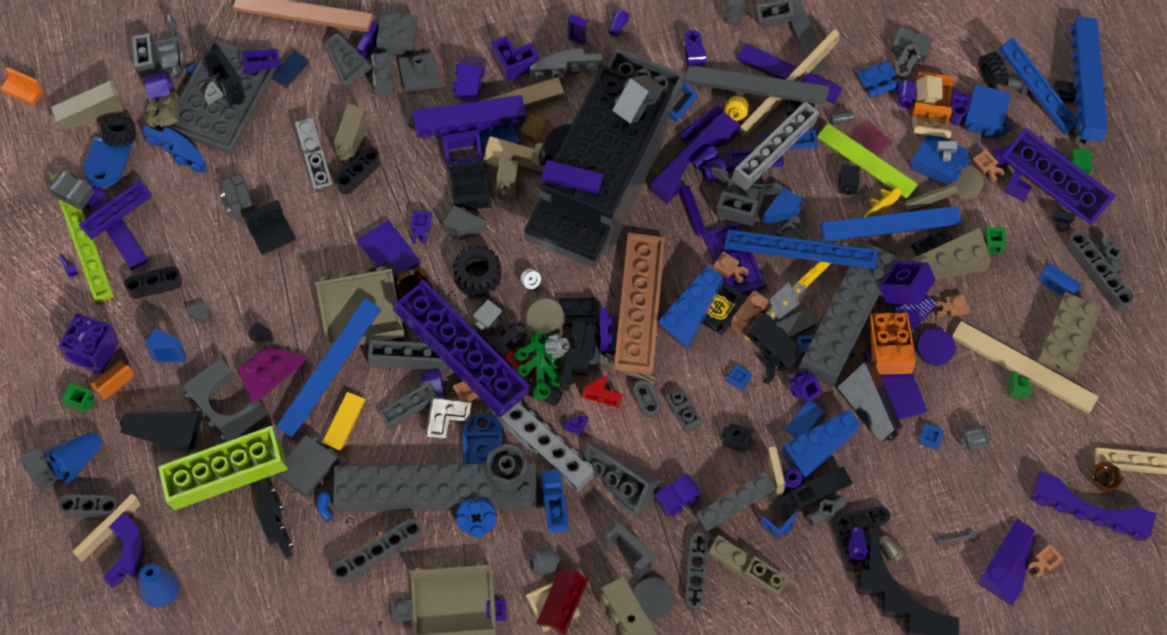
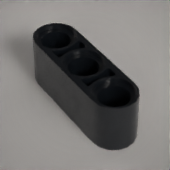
(356, 178)
(144, 279)

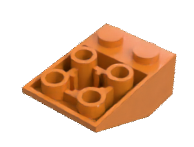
(892, 343)

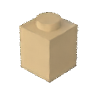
(929, 89)

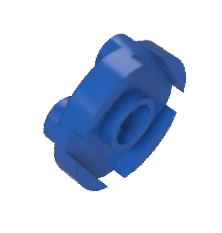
(472, 526)

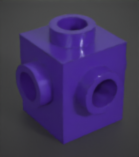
(804, 386)

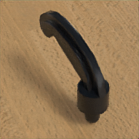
(770, 369)

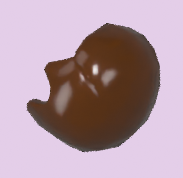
(1106, 476)

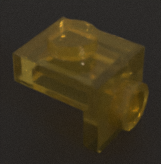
(534, 124)

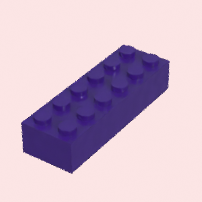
(1059, 176)

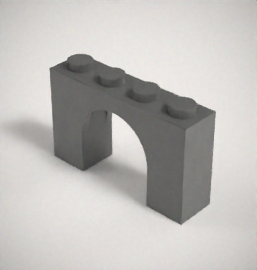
(202, 391)

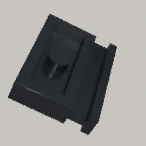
(579, 310)

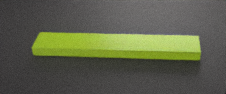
(866, 160)

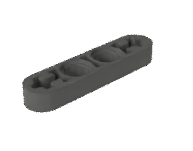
(696, 571)

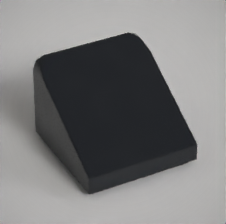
(260, 333)

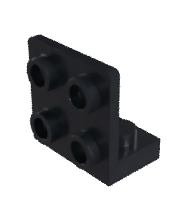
(269, 227)

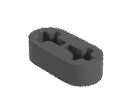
(911, 62)

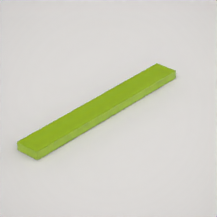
(87, 253)

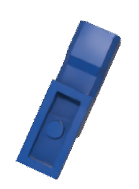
(554, 501)

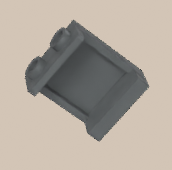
(307, 466)
(632, 547)

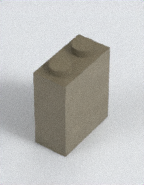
(351, 133)

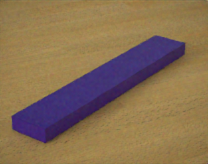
(782, 69)
(119, 233)

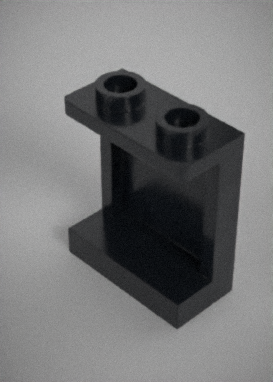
(232, 85)
(470, 185)

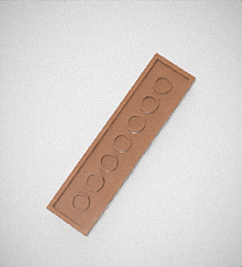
(639, 303)

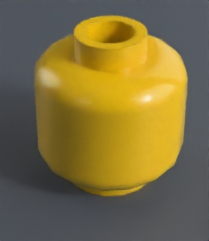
(737, 108)

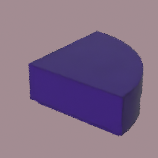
(576, 425)

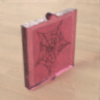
(871, 138)

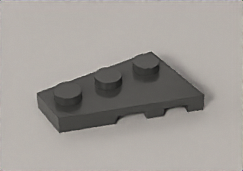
(347, 59)

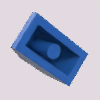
(783, 207)

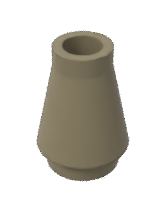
(893, 550)

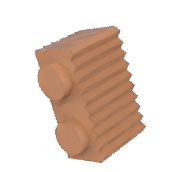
(753, 305)

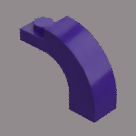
(133, 550)

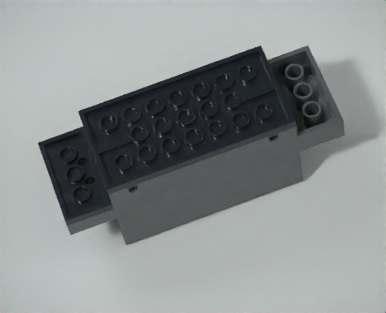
(601, 141)

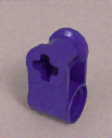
(694, 49)
(959, 104)

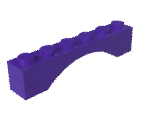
(718, 133)
(1053, 493)

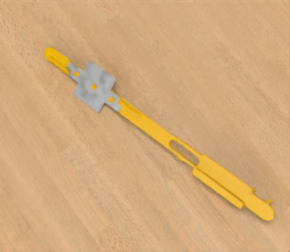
(785, 300)

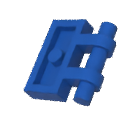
(877, 75)

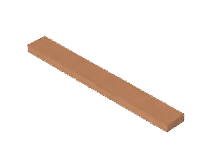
(307, 13)

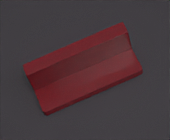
(562, 600)

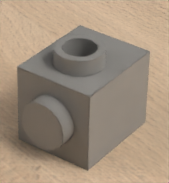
(488, 317)

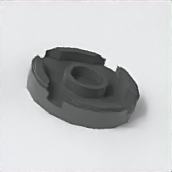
(654, 597)

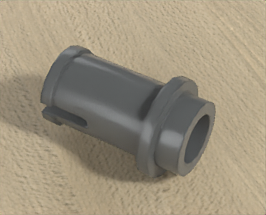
(842, 117)

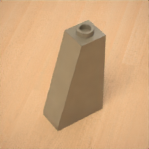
(88, 107)

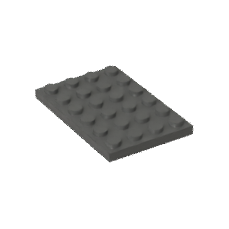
(218, 123)

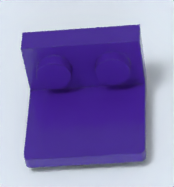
(607, 331)

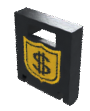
(723, 310)

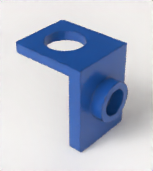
(774, 531)

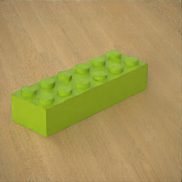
(222, 468)

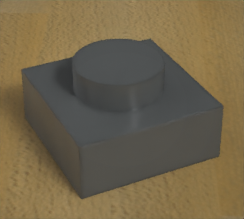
(402, 611)

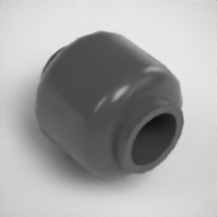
(975, 437)
(543, 561)

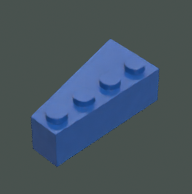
(691, 308)
(818, 445)

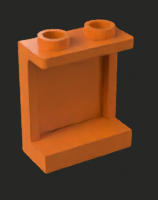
(941, 108)

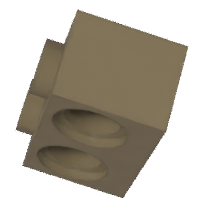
(507, 179)

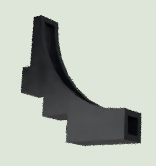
(894, 601)

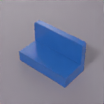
(1058, 281)

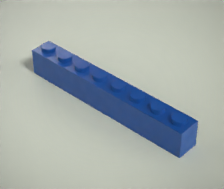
(1088, 79)

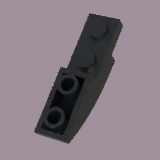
(812, 492)
(271, 517)

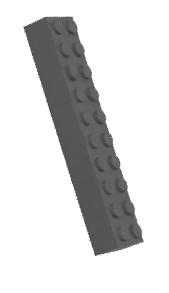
(424, 488)

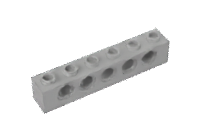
(775, 146)
(574, 479)

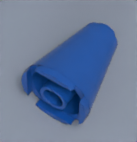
(73, 455)
(157, 585)

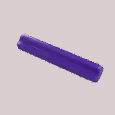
(699, 124)
(693, 211)

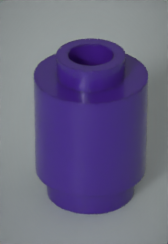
(906, 94)
(718, 162)
(794, 474)

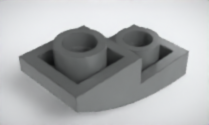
(683, 409)

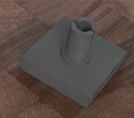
(419, 72)

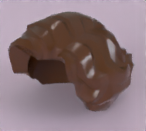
(408, 280)

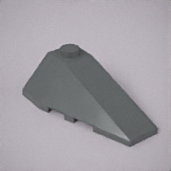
(626, 480)

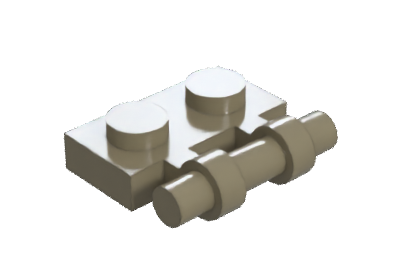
(167, 108)

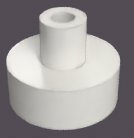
(530, 278)

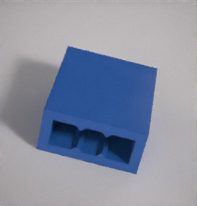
(987, 111)
(931, 163)

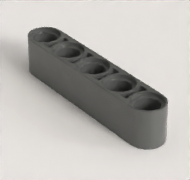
(1103, 278)
(373, 560)

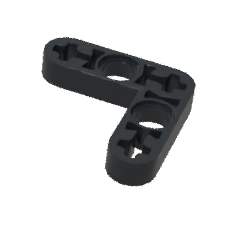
(850, 519)

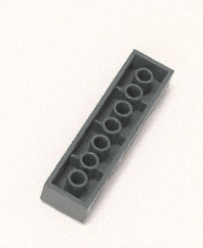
(845, 319)

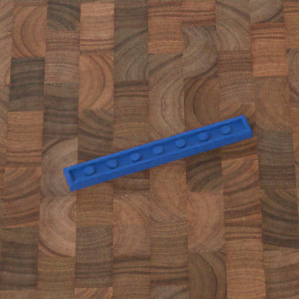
(890, 224)
(801, 249)
(328, 368)

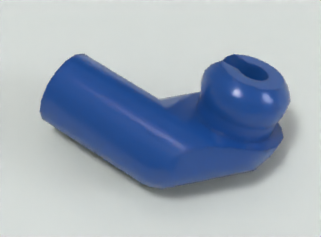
(322, 505)

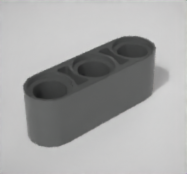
(81, 501)

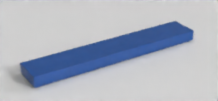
(1038, 85)

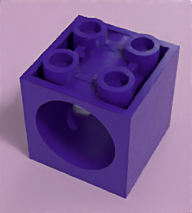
(88, 343)

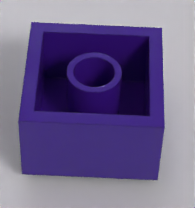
(907, 282)

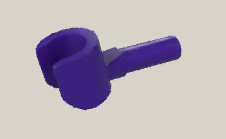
(71, 270)

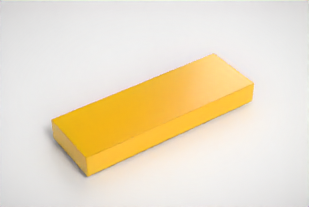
(343, 421)

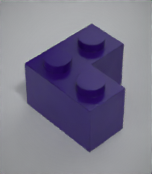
(513, 61)
(470, 73)

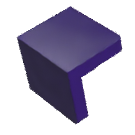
(1017, 188)

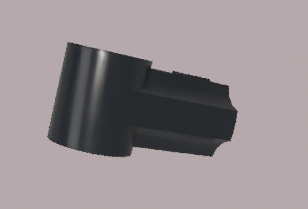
(555, 394)

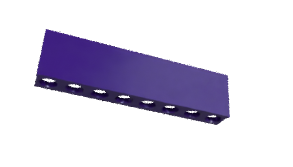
(462, 349)

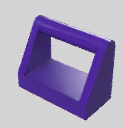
(461, 140)

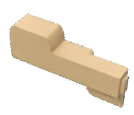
(505, 150)

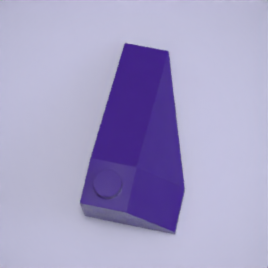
(1008, 566)

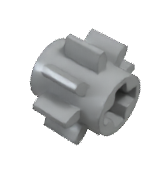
(557, 346)

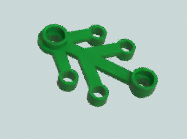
(537, 343)

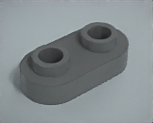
(646, 400)

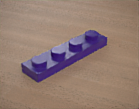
(115, 210)

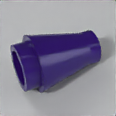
(619, 20)
(707, 154)
(857, 545)

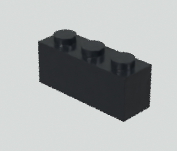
(772, 341)

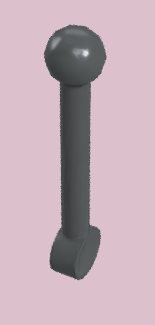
(972, 535)

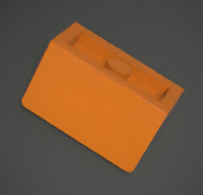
(21, 87)
(112, 380)

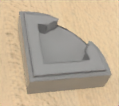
(212, 93)

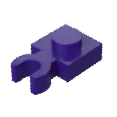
(420, 223)

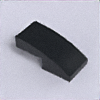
(931, 242)

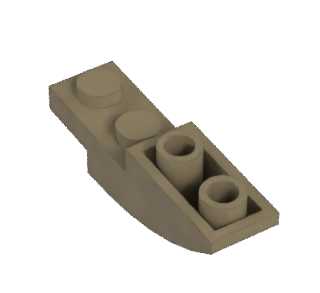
(747, 567)

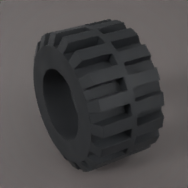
(477, 257)

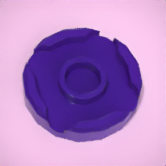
(936, 347)

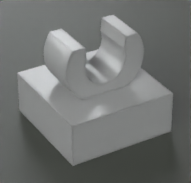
(947, 148)

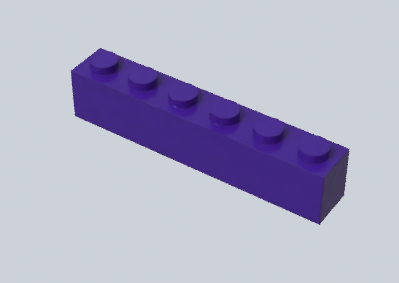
(469, 116)

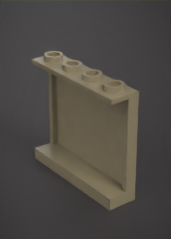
(342, 297)
(453, 600)

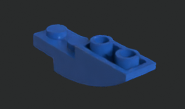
(181, 149)

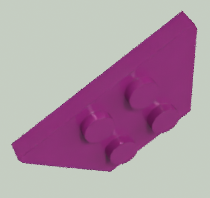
(268, 370)

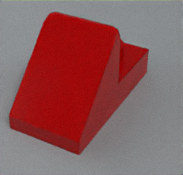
(597, 392)

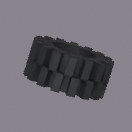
(993, 69)
(126, 131)

